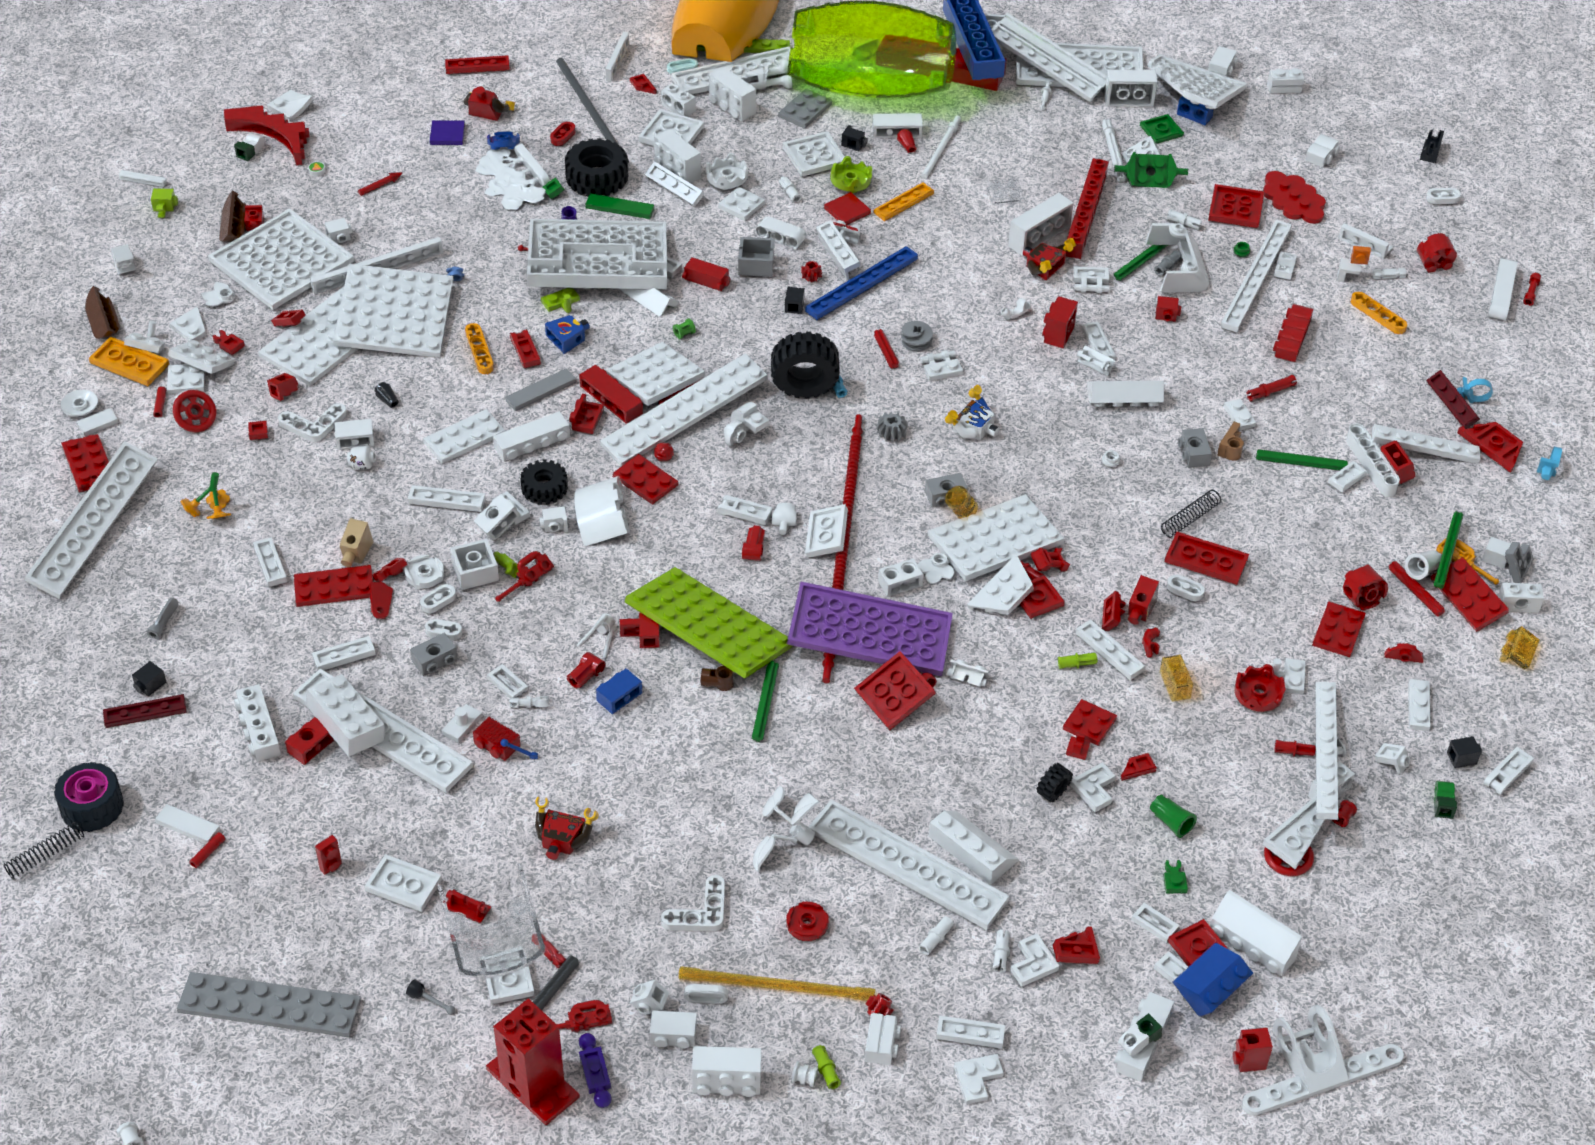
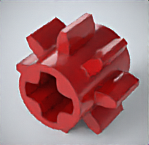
(811, 271)
(879, 1004)

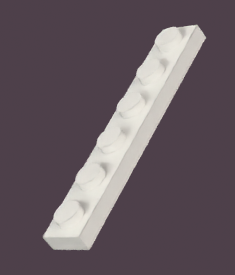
(1426, 444)

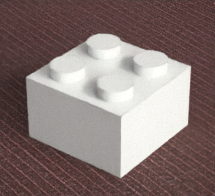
(474, 564)

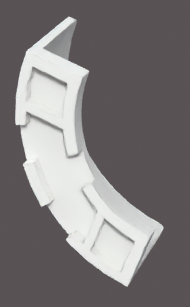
(600, 511)

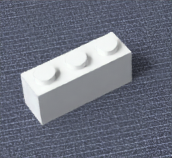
(891, 124)

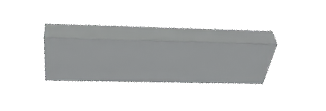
(540, 389)

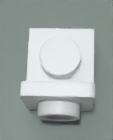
(1393, 755)

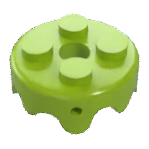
(851, 176)

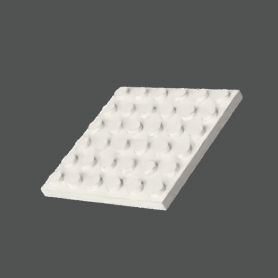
(280, 258)
(393, 310)

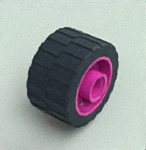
(89, 796)

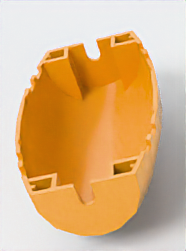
(719, 26)

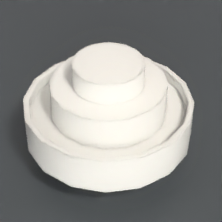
(734, 432)

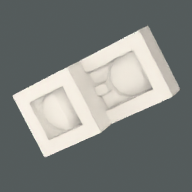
(1285, 265)

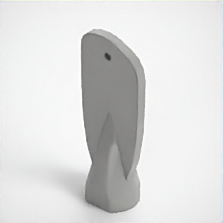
(155, 630)

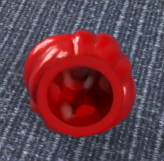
(663, 451)

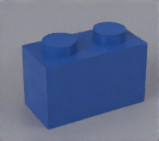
(619, 691)

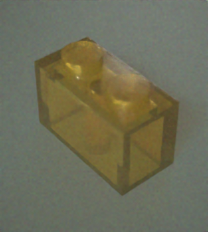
(1176, 678)

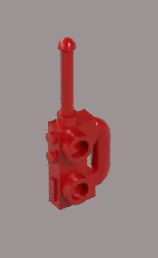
(528, 575)
(579, 1020)

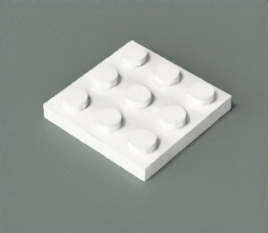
(663, 120)
(813, 153)

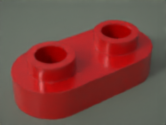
(562, 133)

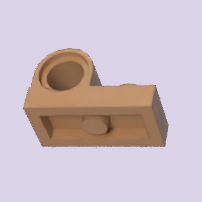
(1231, 444)

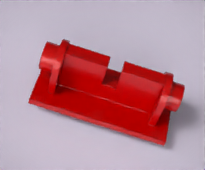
(468, 906)

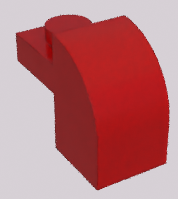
(644, 628)

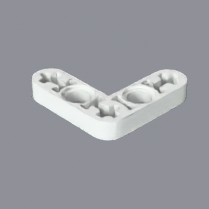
(316, 427)
(703, 916)

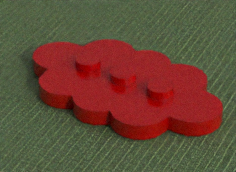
(1294, 197)

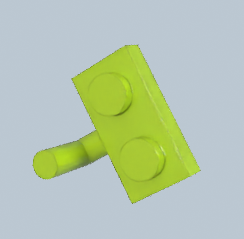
(559, 299)

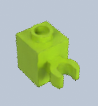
(163, 201)

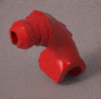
(1150, 646)

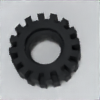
(1054, 782)

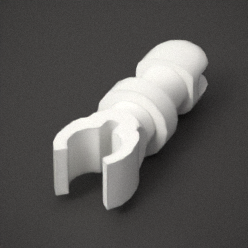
(541, 701)

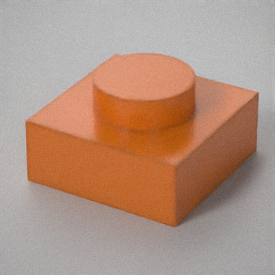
(1360, 255)

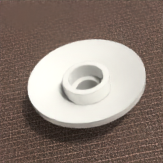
(79, 403)

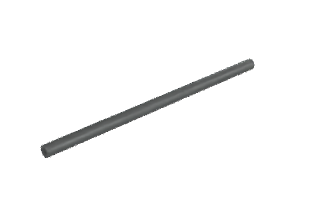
(585, 100)

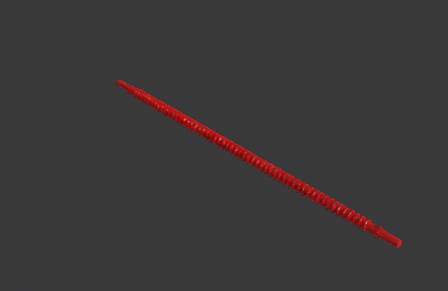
(848, 500)

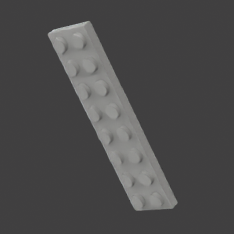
(269, 1004)

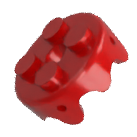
(1263, 679)

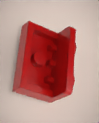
(585, 415)

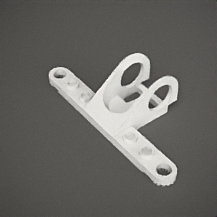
(1318, 1071)

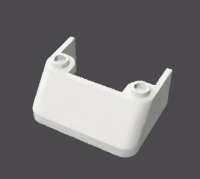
(1193, 274)

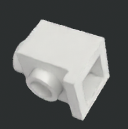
(554, 519)

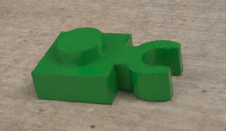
(1174, 880)

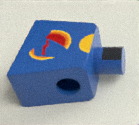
(566, 332)

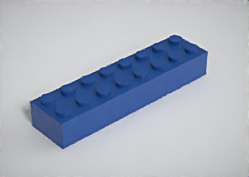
(975, 39)

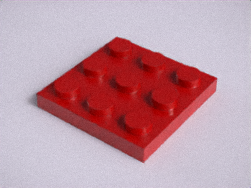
(1236, 206)
(895, 690)

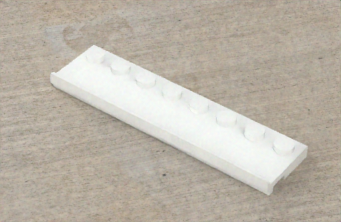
(1049, 57)

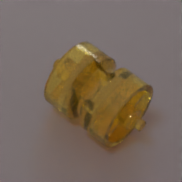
(961, 502)

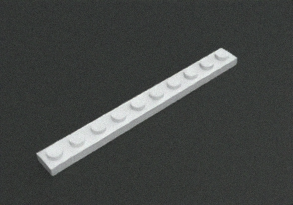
(1256, 276)
(1326, 751)

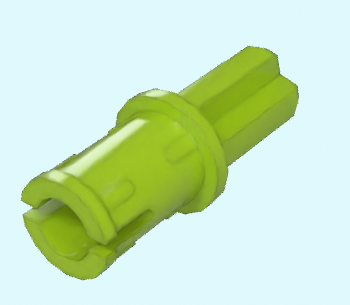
(1077, 660)

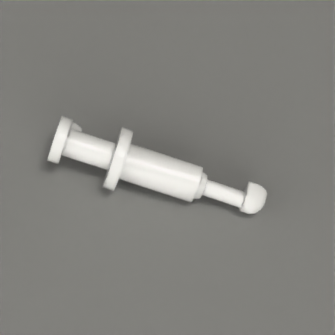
(1046, 91)

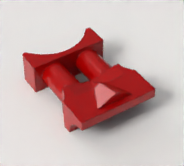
(1043, 560)

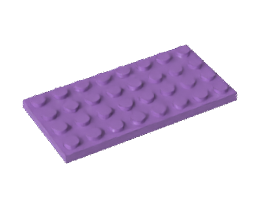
(869, 627)

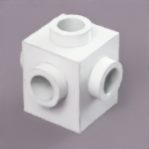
(649, 997)

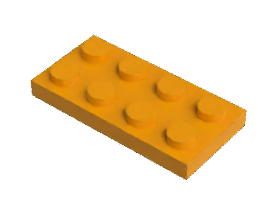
(129, 361)

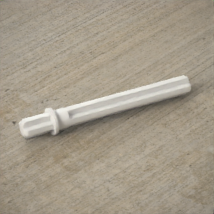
(1109, 133)

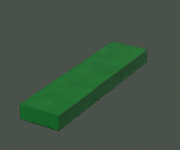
(619, 206)

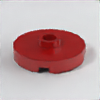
(807, 912)

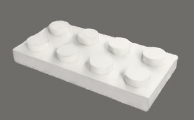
(463, 436)

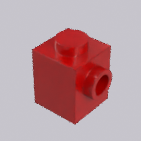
(1167, 308)

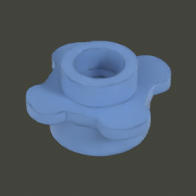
(456, 272)

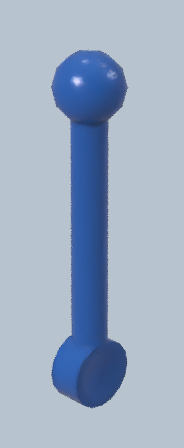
(533, 755)

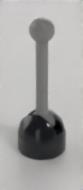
(417, 989)

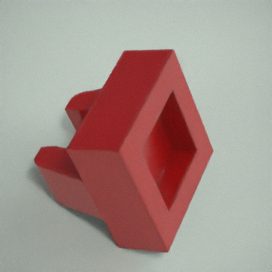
(1078, 747)

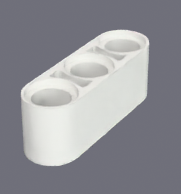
(782, 232)

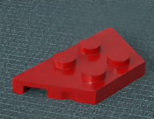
(1494, 442)

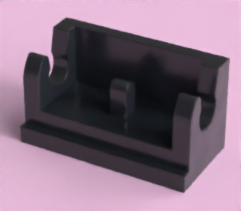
(1431, 147)

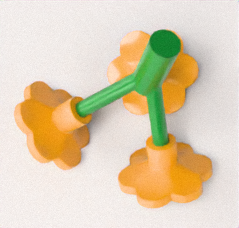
(216, 500)

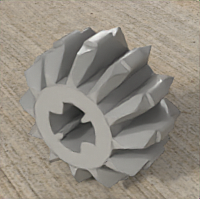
(892, 426)

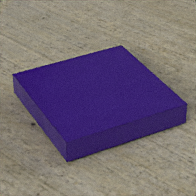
(447, 132)

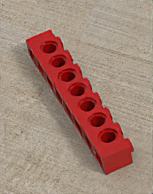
(1087, 206)

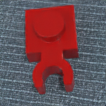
(230, 344)
(392, 568)

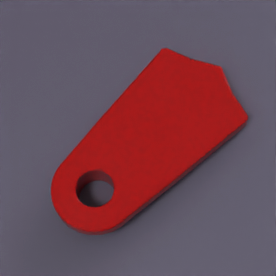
(380, 599)

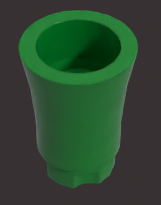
(1174, 816)

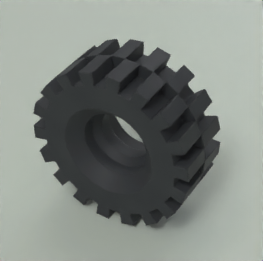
(544, 491)

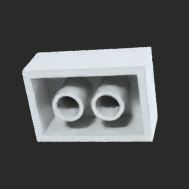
(1130, 88)
(732, 94)
(677, 156)
(726, 1070)

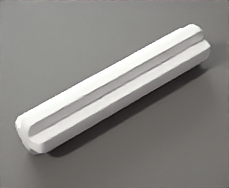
(142, 178)

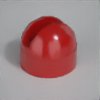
(930, 679)

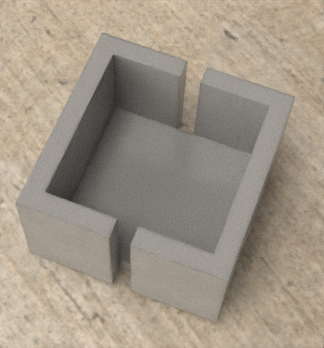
(756, 256)

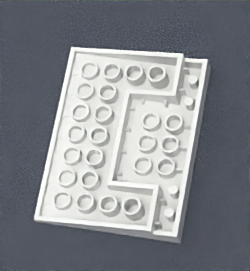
(597, 254)

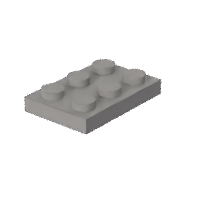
(805, 108)

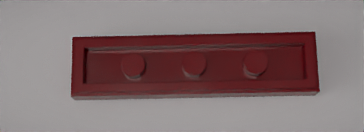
(1453, 399)
(144, 711)

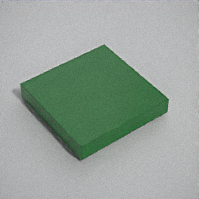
(1161, 128)

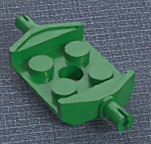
(1163, 165)

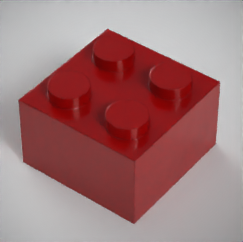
(1060, 322)

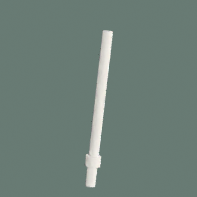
(952, 128)

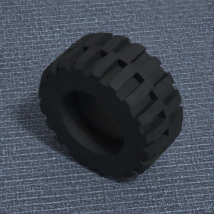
(598, 181)
(800, 349)

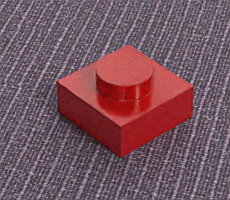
(258, 430)

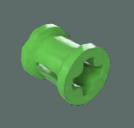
(684, 328)

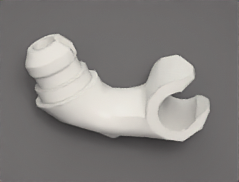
(1022, 307)

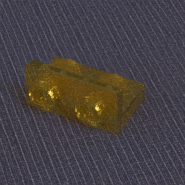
(1519, 647)

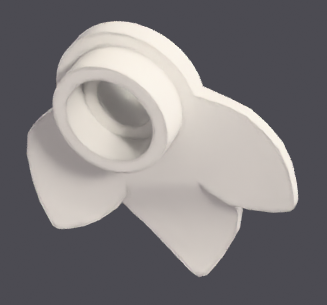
(220, 295)
(936, 571)

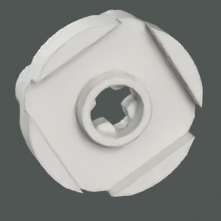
(424, 580)

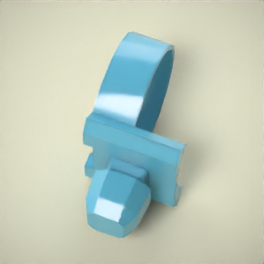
(1467, 391)
(1548, 466)

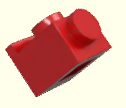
(253, 216)
(282, 386)

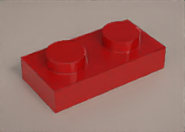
(290, 317)
(328, 855)

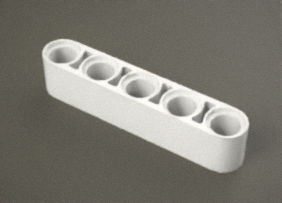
(1503, 289)
(1372, 460)

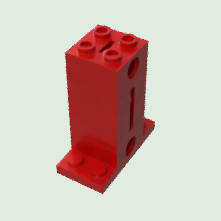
(532, 1062)

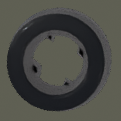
(386, 394)

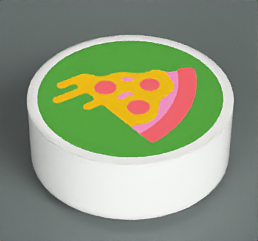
(316, 168)

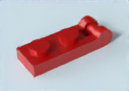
(525, 349)

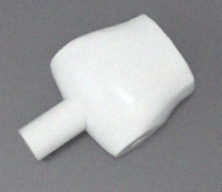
(784, 516)

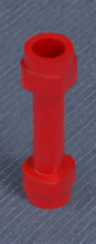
(1530, 295)

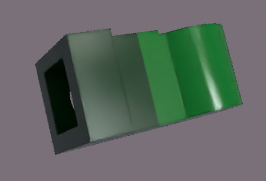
(1445, 799)

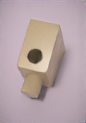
(355, 542)

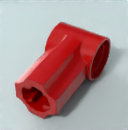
(753, 546)
(588, 667)

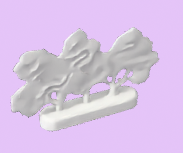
(512, 182)

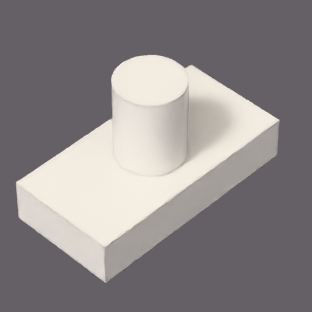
(461, 723)

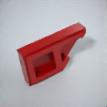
(642, 83)
(1138, 766)

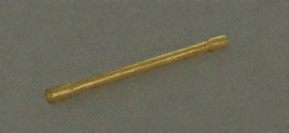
(697, 974)

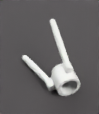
(603, 626)

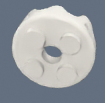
(727, 172)

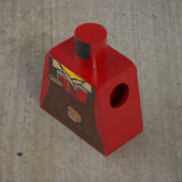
(1142, 605)

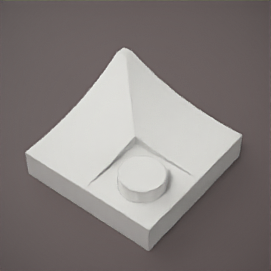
(290, 104)

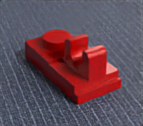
(1112, 611)

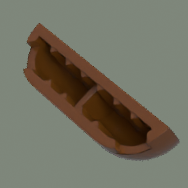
(232, 218)
(101, 314)

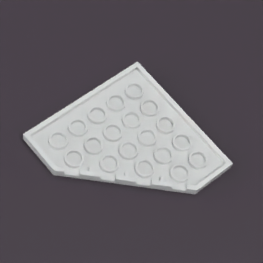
(1196, 83)

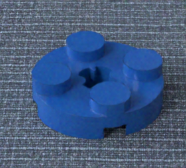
(503, 139)

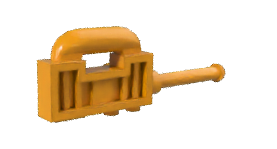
(1465, 551)

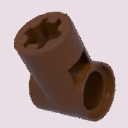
(720, 678)

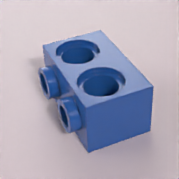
(1194, 112)

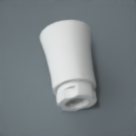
(1421, 564)

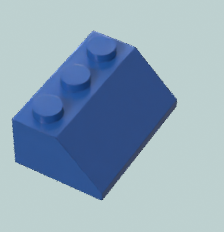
(1212, 978)

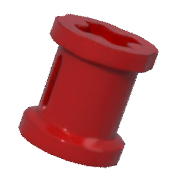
(1345, 811)

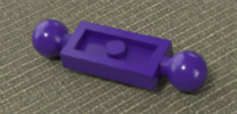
(595, 1070)

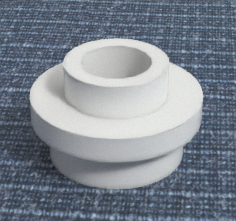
(1111, 458)

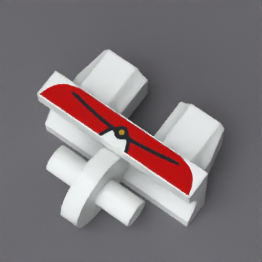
(849, 233)

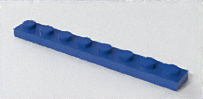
(861, 283)

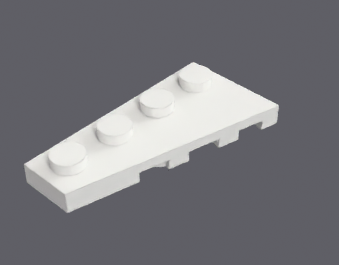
(1295, 835)

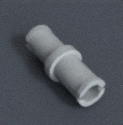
(1168, 263)

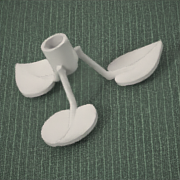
(798, 830)

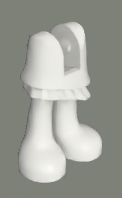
(762, 74)

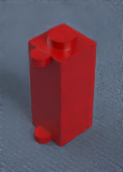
(706, 274)

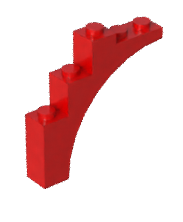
(255, 120)

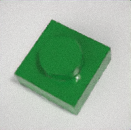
(553, 188)

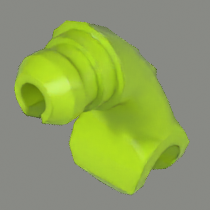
(506, 562)

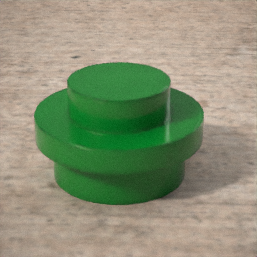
(1242, 249)

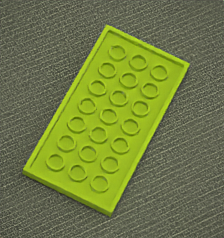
(709, 622)

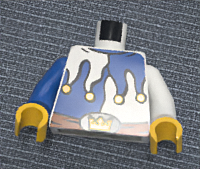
(975, 419)

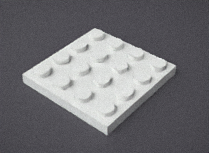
(656, 373)

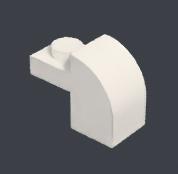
(123, 259)
(751, 417)

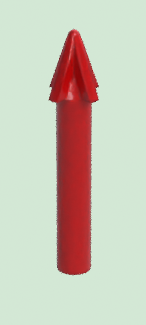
(392, 177)

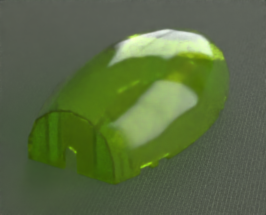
(872, 50)

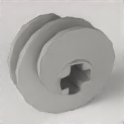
(916, 335)

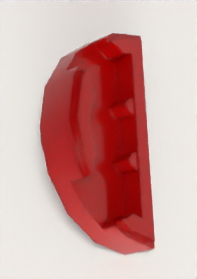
(1405, 653)

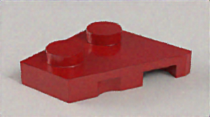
(1077, 948)

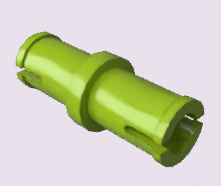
(826, 1067)

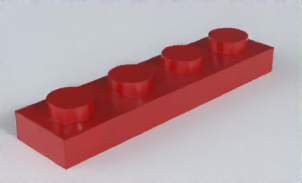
(477, 64)

